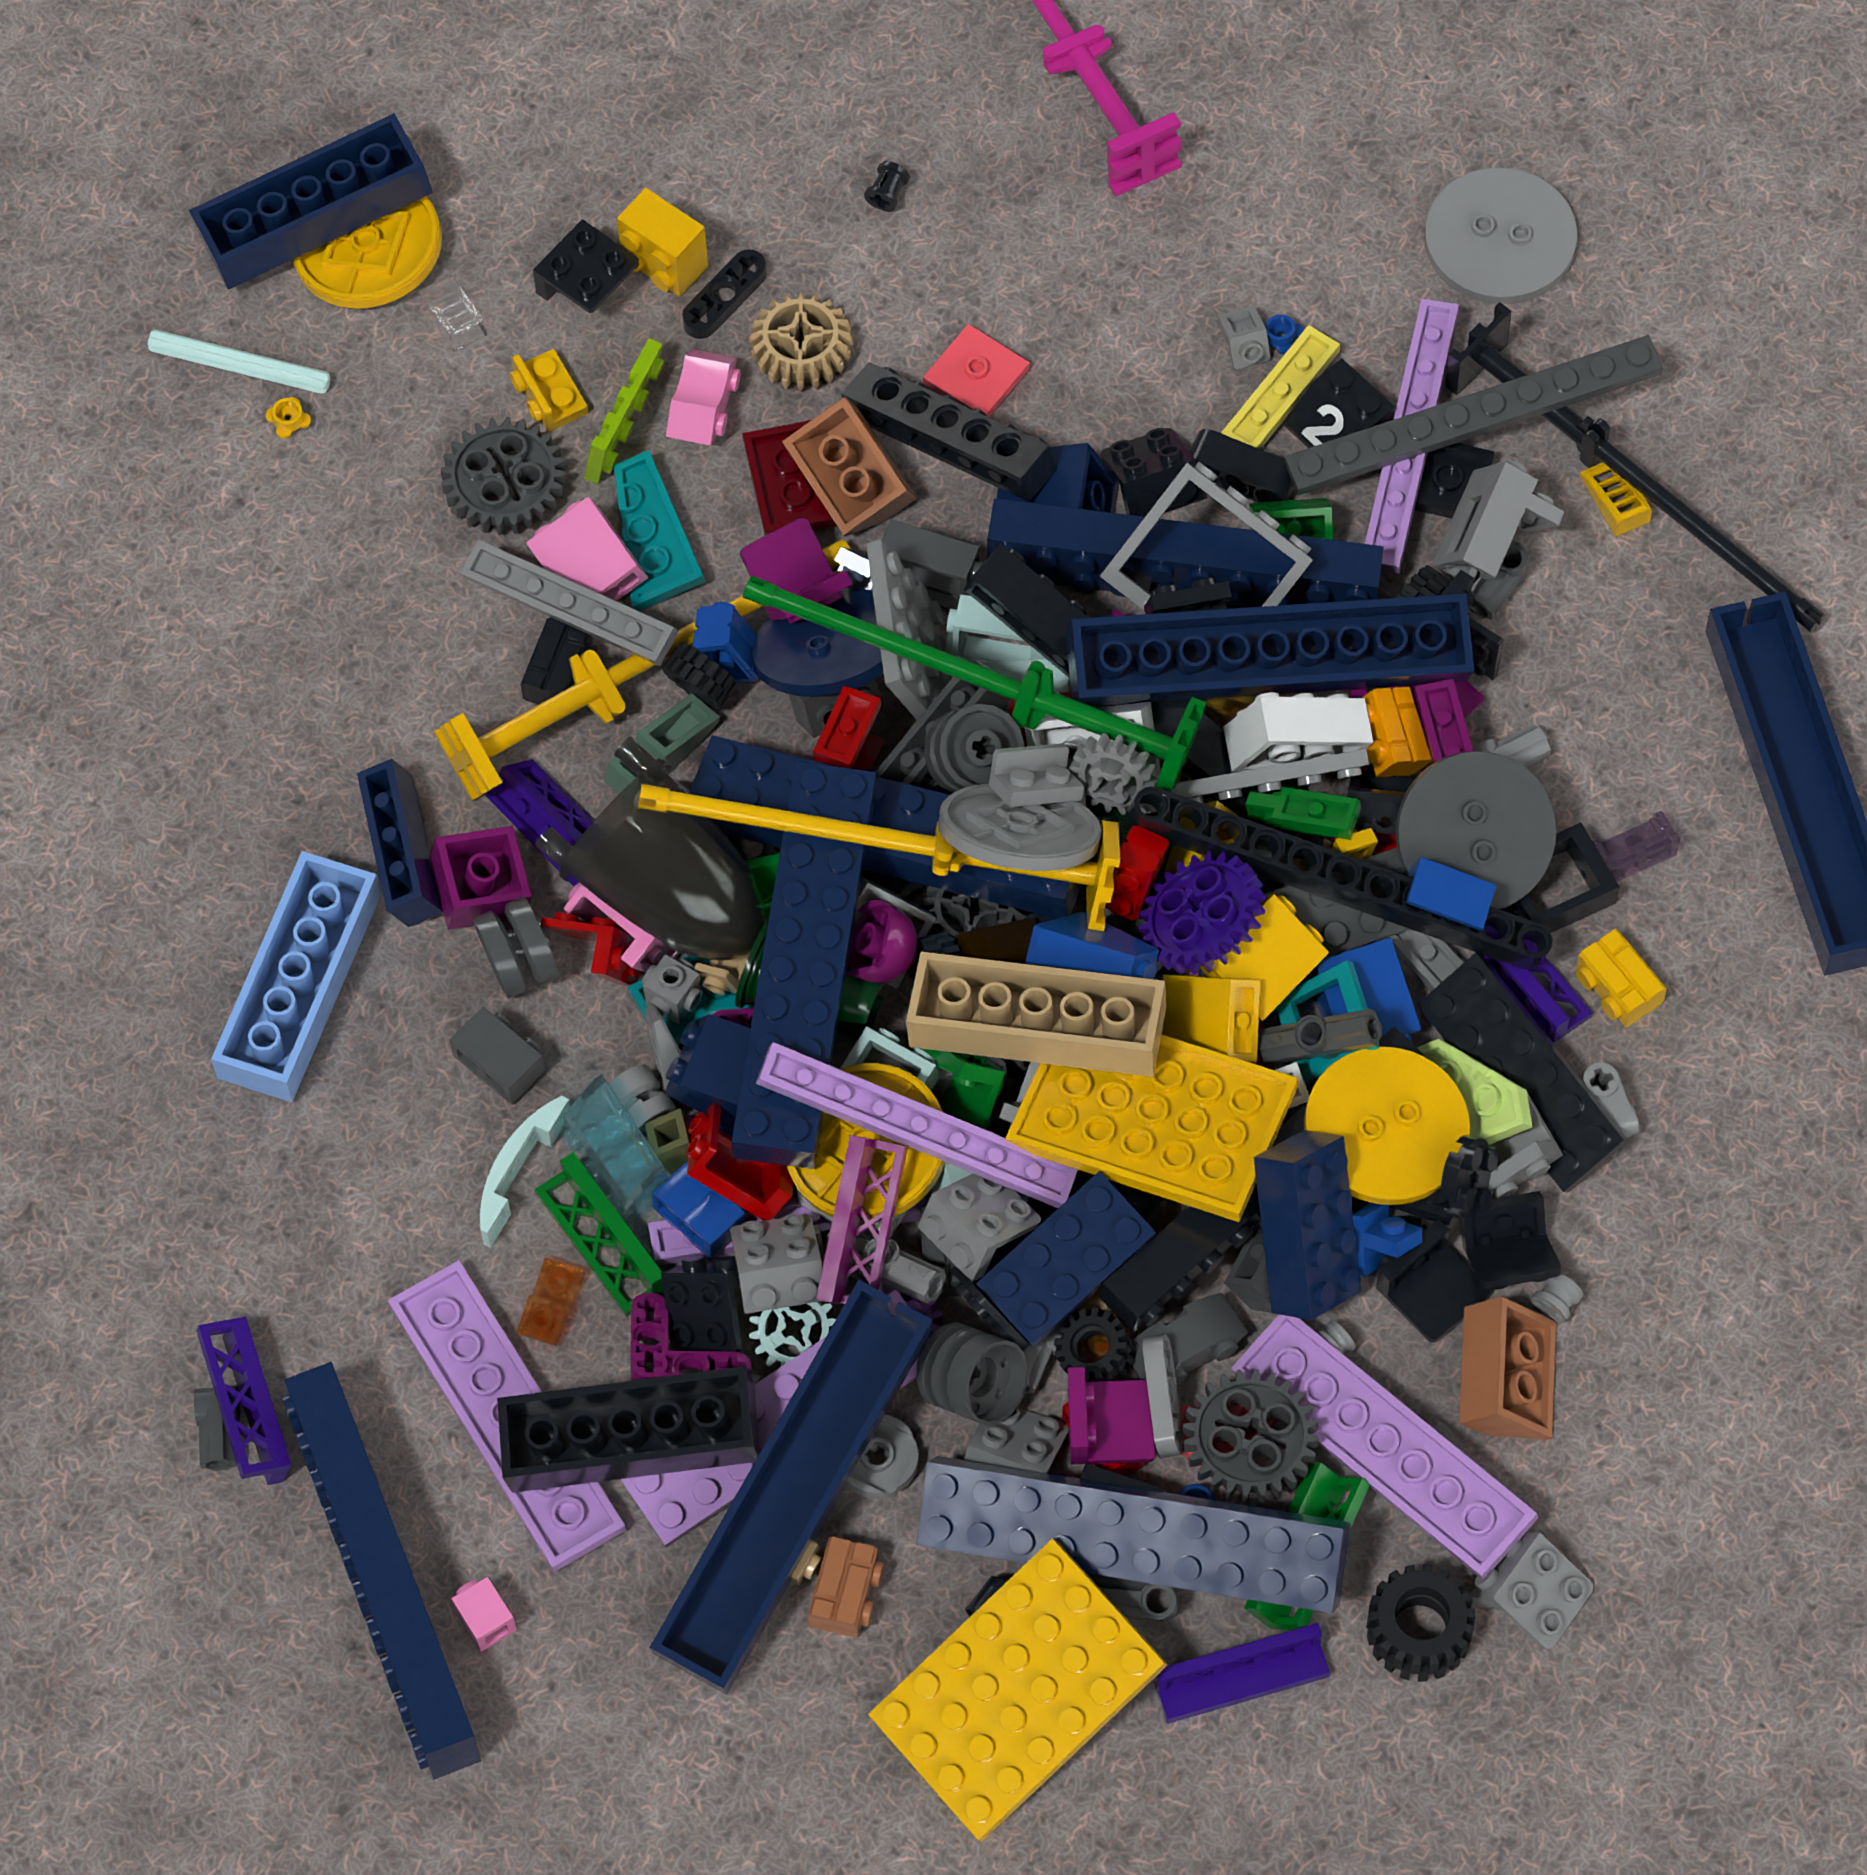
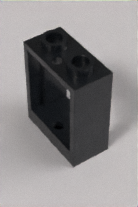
(1378, 799)
(1594, 871)

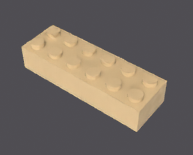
(1036, 1014)

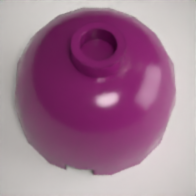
(882, 943)

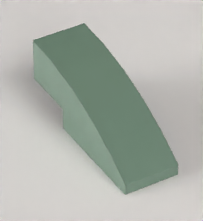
(668, 738)

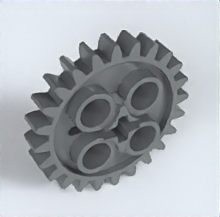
(471, 489)
(1237, 1469)

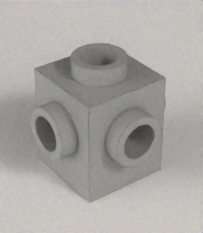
(672, 988)

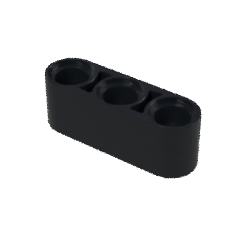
(1242, 466)

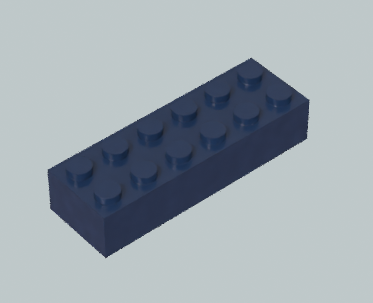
(311, 201)

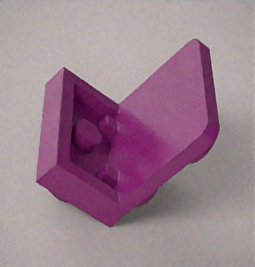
(795, 564)

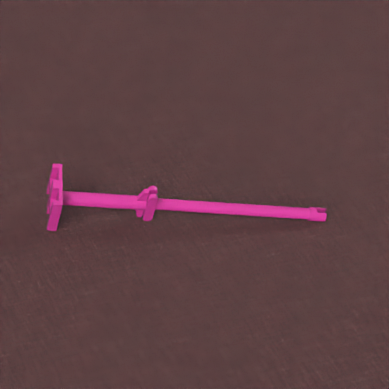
(1138, 152)

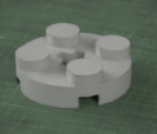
(897, 1472)

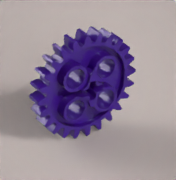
(1202, 912)

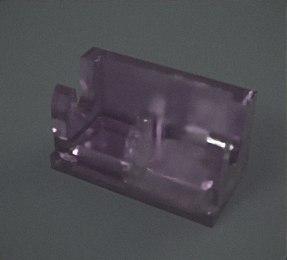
(1639, 847)

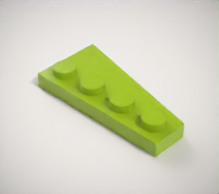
(617, 423)

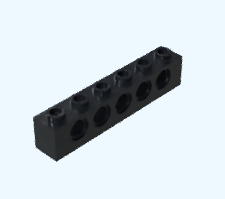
(951, 431)

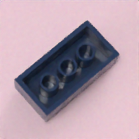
(1307, 1224)
(1066, 1259)

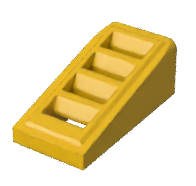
(1618, 522)

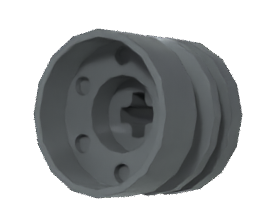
(972, 1373)

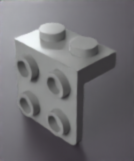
(1523, 1156)
(975, 1219)
(777, 1262)
(1019, 1442)
(1535, 1589)

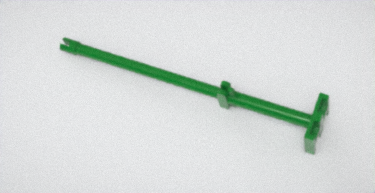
(1033, 695)

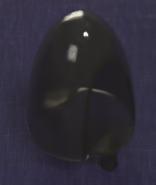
(664, 869)

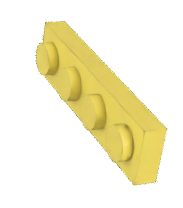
(1282, 388)

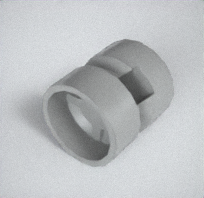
(641, 1096)

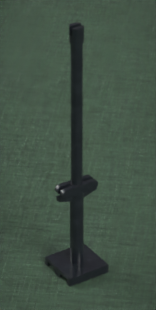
(1592, 443)

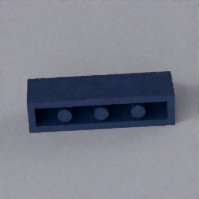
(399, 842)

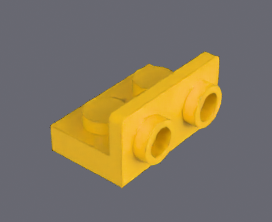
(549, 390)

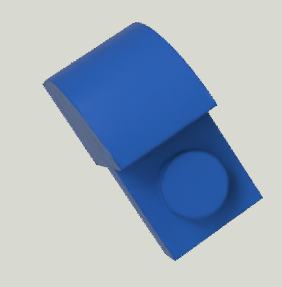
(1381, 1236)

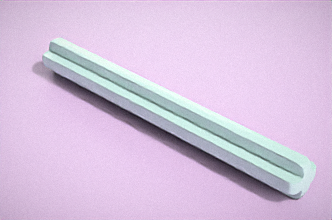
(239, 361)

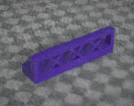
(529, 805)
(1535, 998)
(253, 1396)
(1241, 1673)

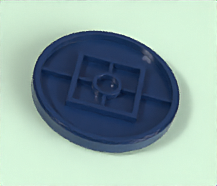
(814, 659)

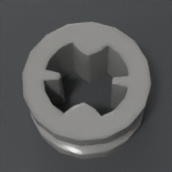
(1337, 1337)

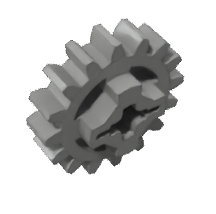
(1112, 771)

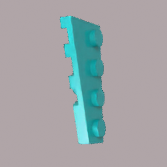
(653, 533)

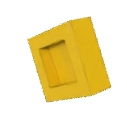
(1360, 846)

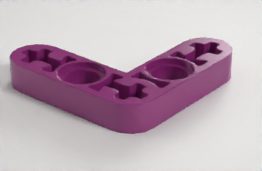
(664, 1361)

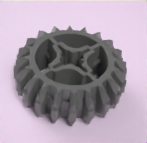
(946, 905)

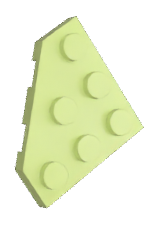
(1493, 1102)

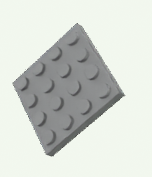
(908, 611)

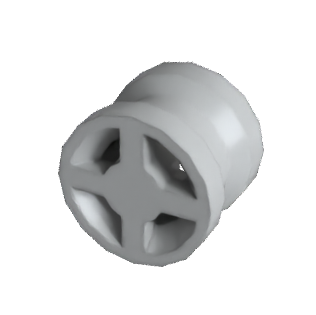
(1557, 1298)

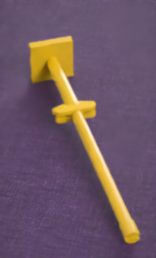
(592, 687)
(1094, 874)

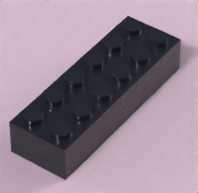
(628, 1429)

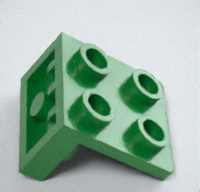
(972, 1087)

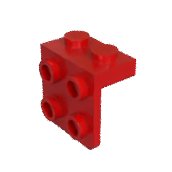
(610, 944)

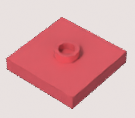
(976, 371)

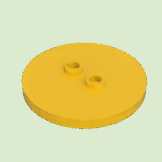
(375, 260)
(1395, 1119)
(920, 1170)

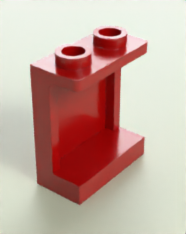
(846, 735)
(750, 1184)

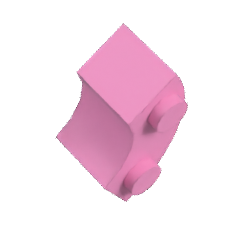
(702, 397)

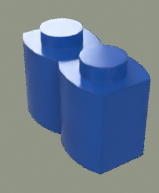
(697, 1211)

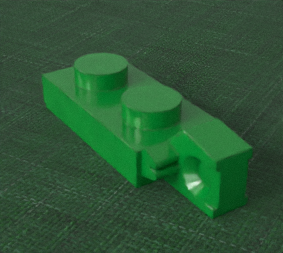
(1305, 812)

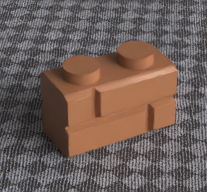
(844, 1587)

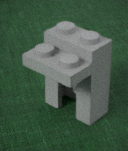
(1487, 517)

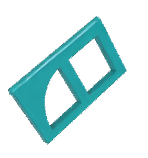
(1288, 1013)

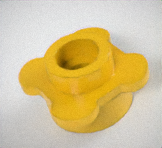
(287, 407)

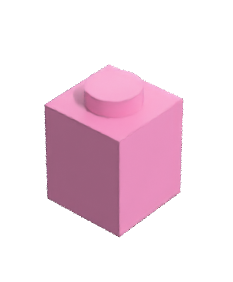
(483, 1613)

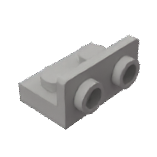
(1034, 775)

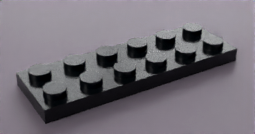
(1489, 1023)

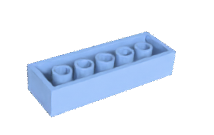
(296, 976)

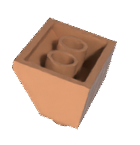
(849, 468)
(1507, 1370)

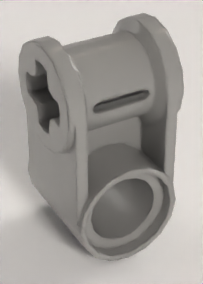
(1613, 1098)

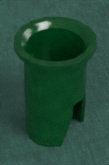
(859, 1000)

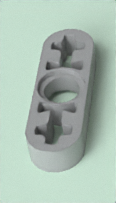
(1163, 1395)

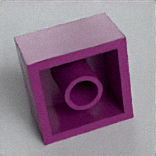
(478, 874)

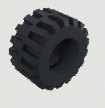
(1426, 1590)

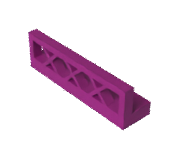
(1442, 719)
(849, 1212)

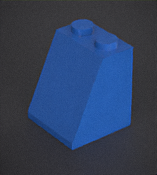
(1073, 946)
(1380, 983)

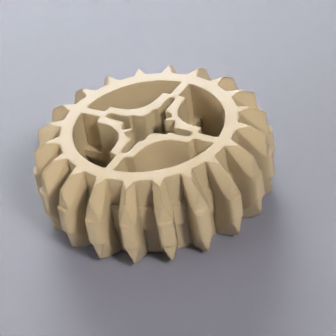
(823, 347)

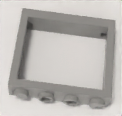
(1234, 502)

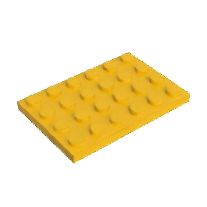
(1170, 1134)
(1017, 1690)

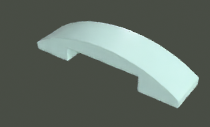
(541, 1126)

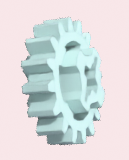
(776, 1339)

